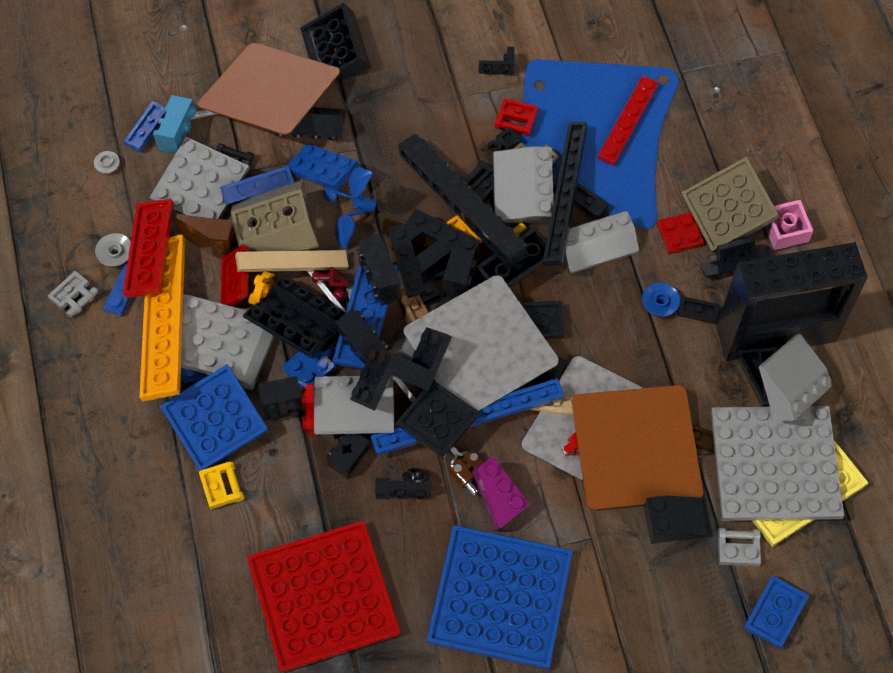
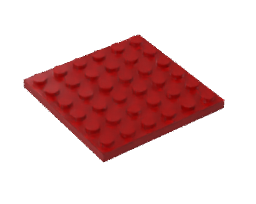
(323, 596)

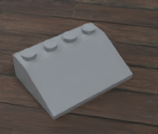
(523, 185)
(793, 379)
(339, 415)

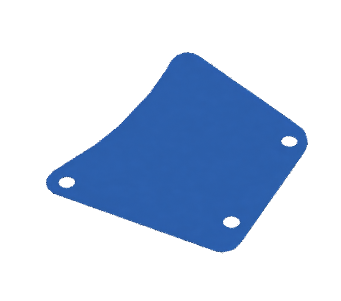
(598, 96)

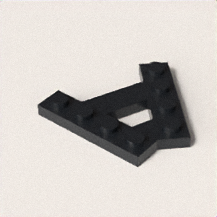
(413, 266)

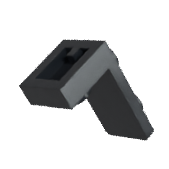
(499, 67)

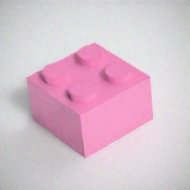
(791, 227)

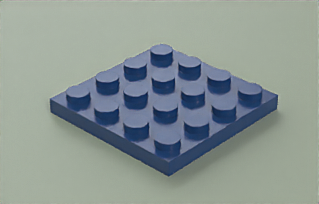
(214, 418)

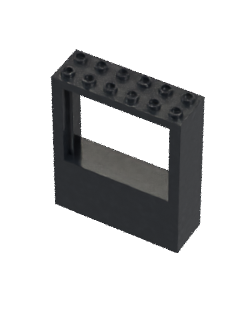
(774, 321)

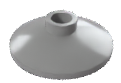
(113, 243)

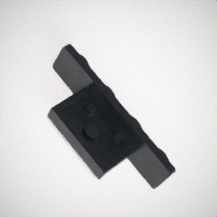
(733, 252)

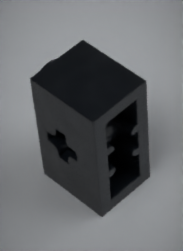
(346, 463)

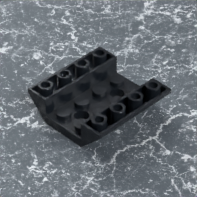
(298, 315)

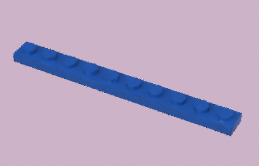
(507, 405)

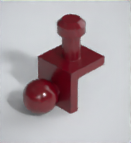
(335, 281)

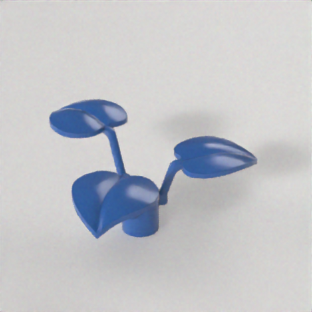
(346, 225)

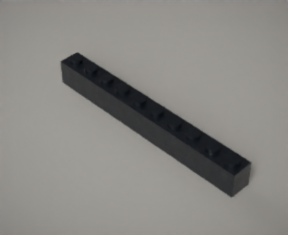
(463, 201)

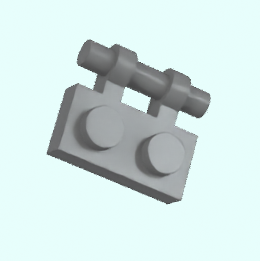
(69, 290)

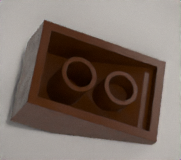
(209, 234)

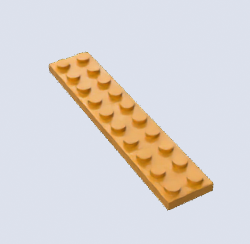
(163, 329)

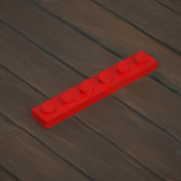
(628, 120)

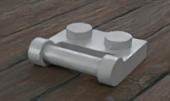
(739, 553)

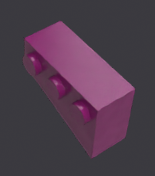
(499, 493)

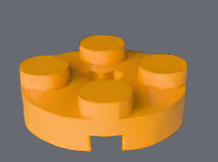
(263, 287)

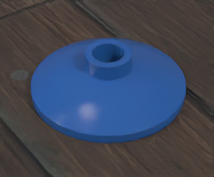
(664, 293)

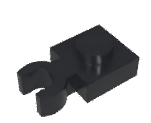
(505, 140)

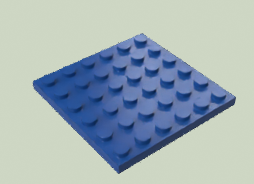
(500, 597)

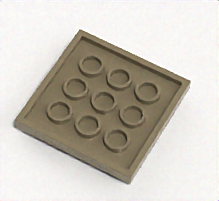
(730, 204)

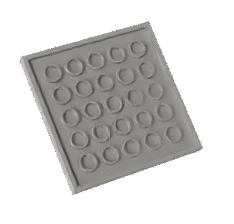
(776, 466)

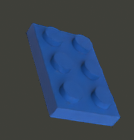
(776, 612)

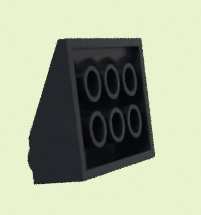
(337, 41)

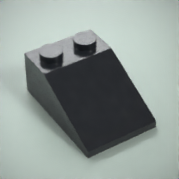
(675, 518)

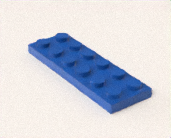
(374, 314)

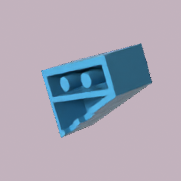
(175, 124)

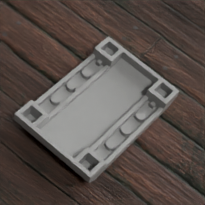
(221, 336)

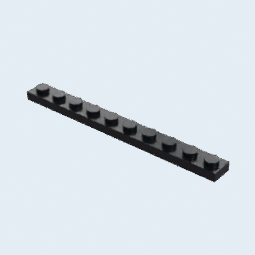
(565, 194)

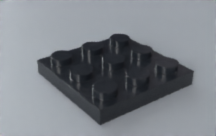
(437, 419)

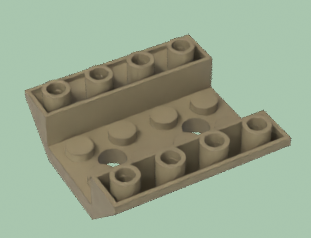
(273, 228)

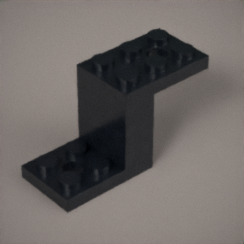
(383, 364)

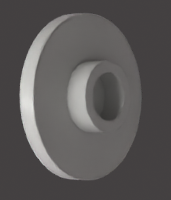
(106, 162)

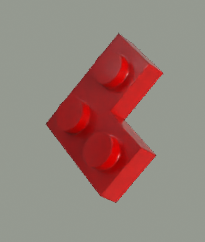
(308, 406)

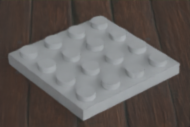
(196, 179)

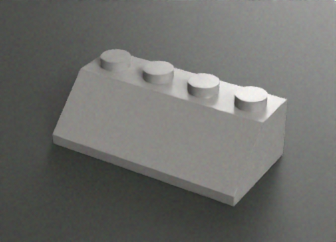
(600, 242)

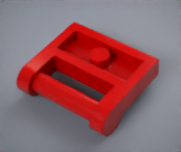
(519, 112)

